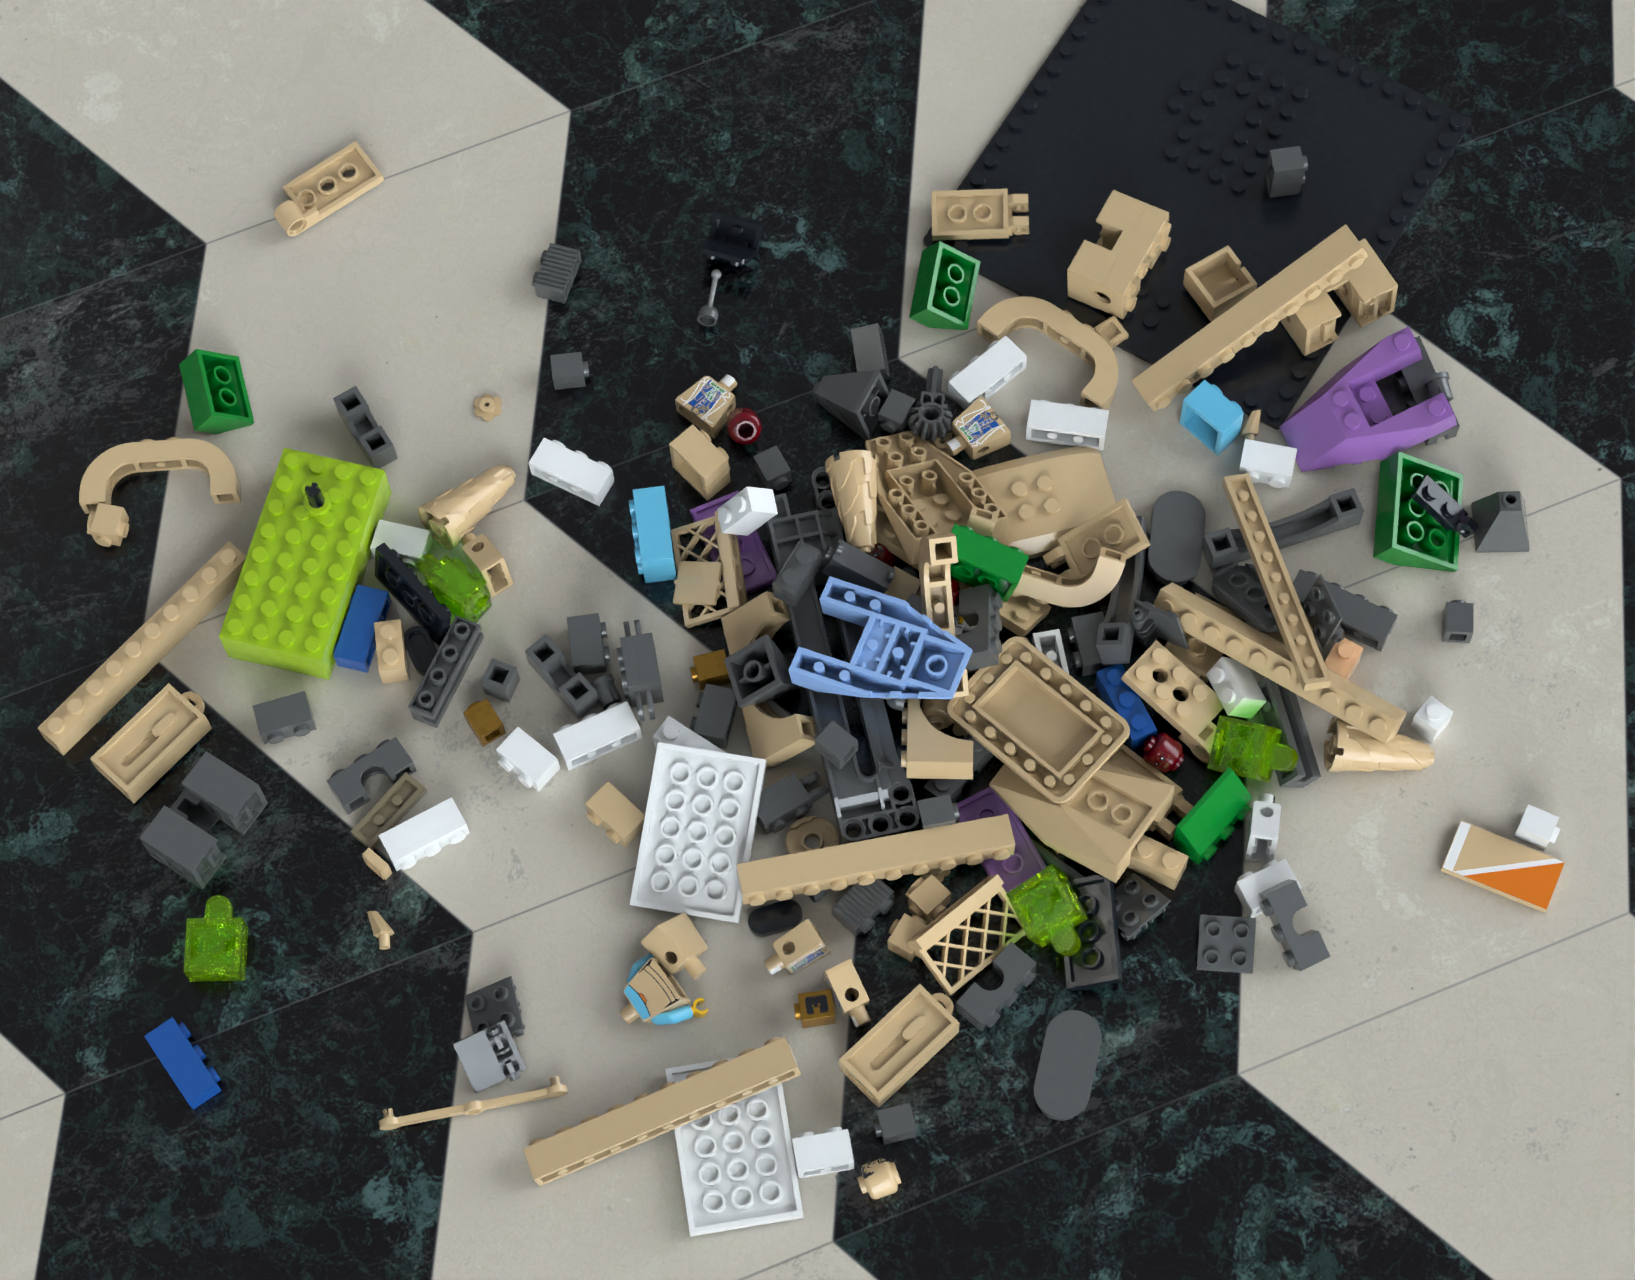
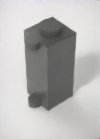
(856, 567)

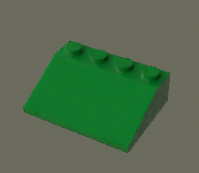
(1403, 528)

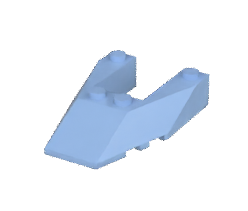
(895, 657)

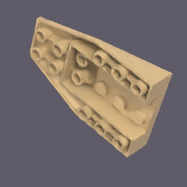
(927, 490)
(1098, 822)

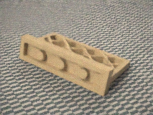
(732, 570)
(951, 918)

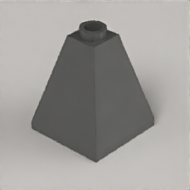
(854, 399)
(1501, 523)
(759, 673)

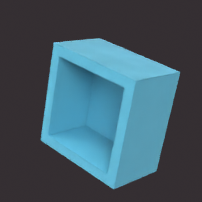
(1211, 417)

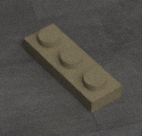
(388, 810)

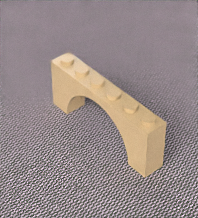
(768, 733)
(931, 752)

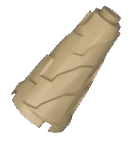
(855, 495)
(461, 508)
(1357, 751)

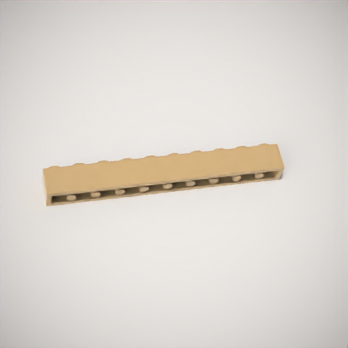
(1250, 318)
(143, 649)
(1273, 661)
(875, 859)
(661, 1111)

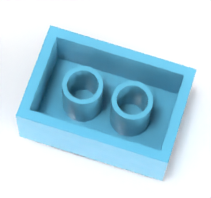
(652, 534)

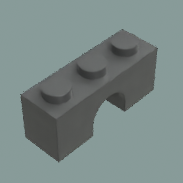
(364, 428)
(981, 608)
(555, 671)
(386, 759)
(954, 787)
(1280, 905)
(983, 1006)

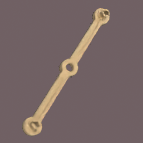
(473, 1107)

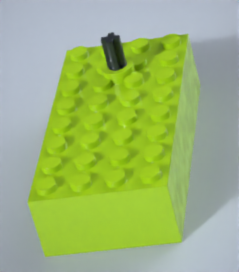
(305, 563)

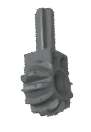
(930, 415)

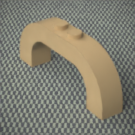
(1065, 330)
(158, 456)
(935, 559)
(1054, 588)

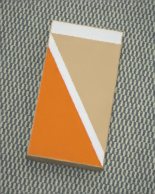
(1503, 866)

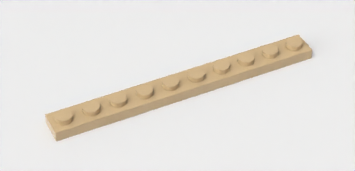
(1276, 582)

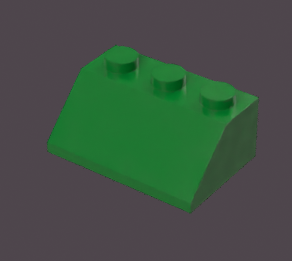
(944, 288)
(215, 392)
(987, 561)
(1213, 817)

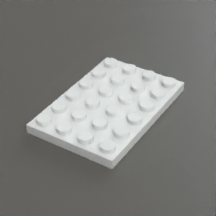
(697, 831)
(737, 1162)

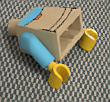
(657, 995)

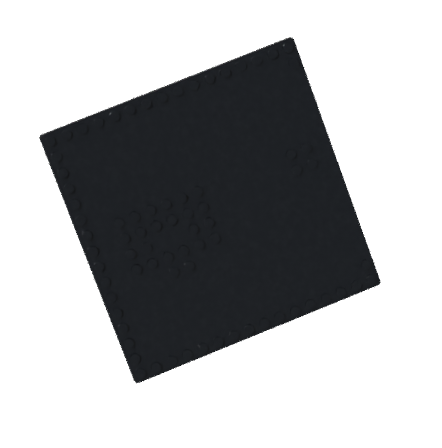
(1183, 116)

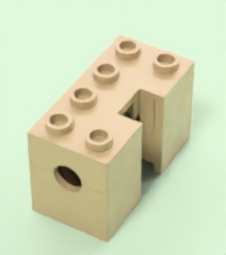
(1130, 242)
(1365, 291)

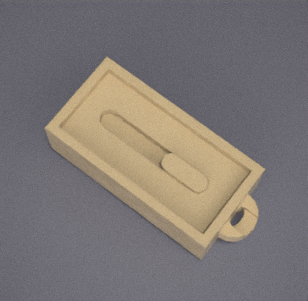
(152, 741)
(900, 1044)

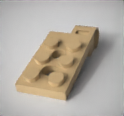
(311, 204)
(1189, 717)

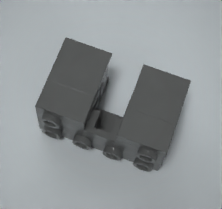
(180, 833)

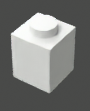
(1431, 719)
(1537, 827)

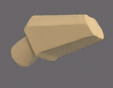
(1251, 426)
(380, 929)

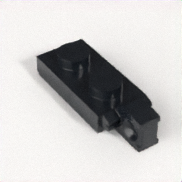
(1443, 507)

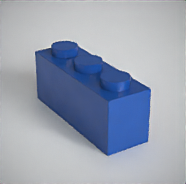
(357, 639)
(1125, 703)
(184, 1062)

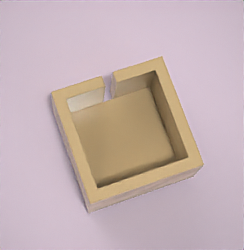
(1214, 282)
(700, 461)

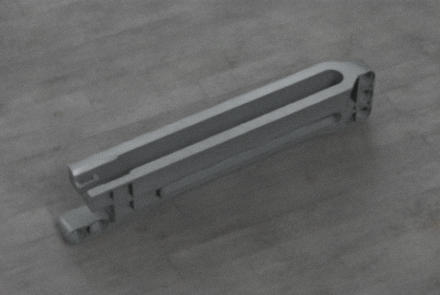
(856, 799)

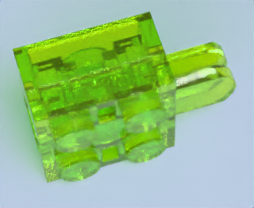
(455, 586)
(1250, 750)
(1049, 910)
(218, 944)

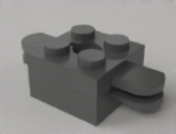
(639, 670)

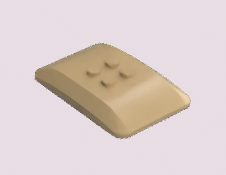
(1048, 495)
(1039, 721)

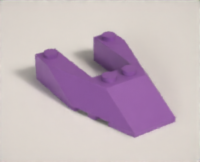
(1351, 419)

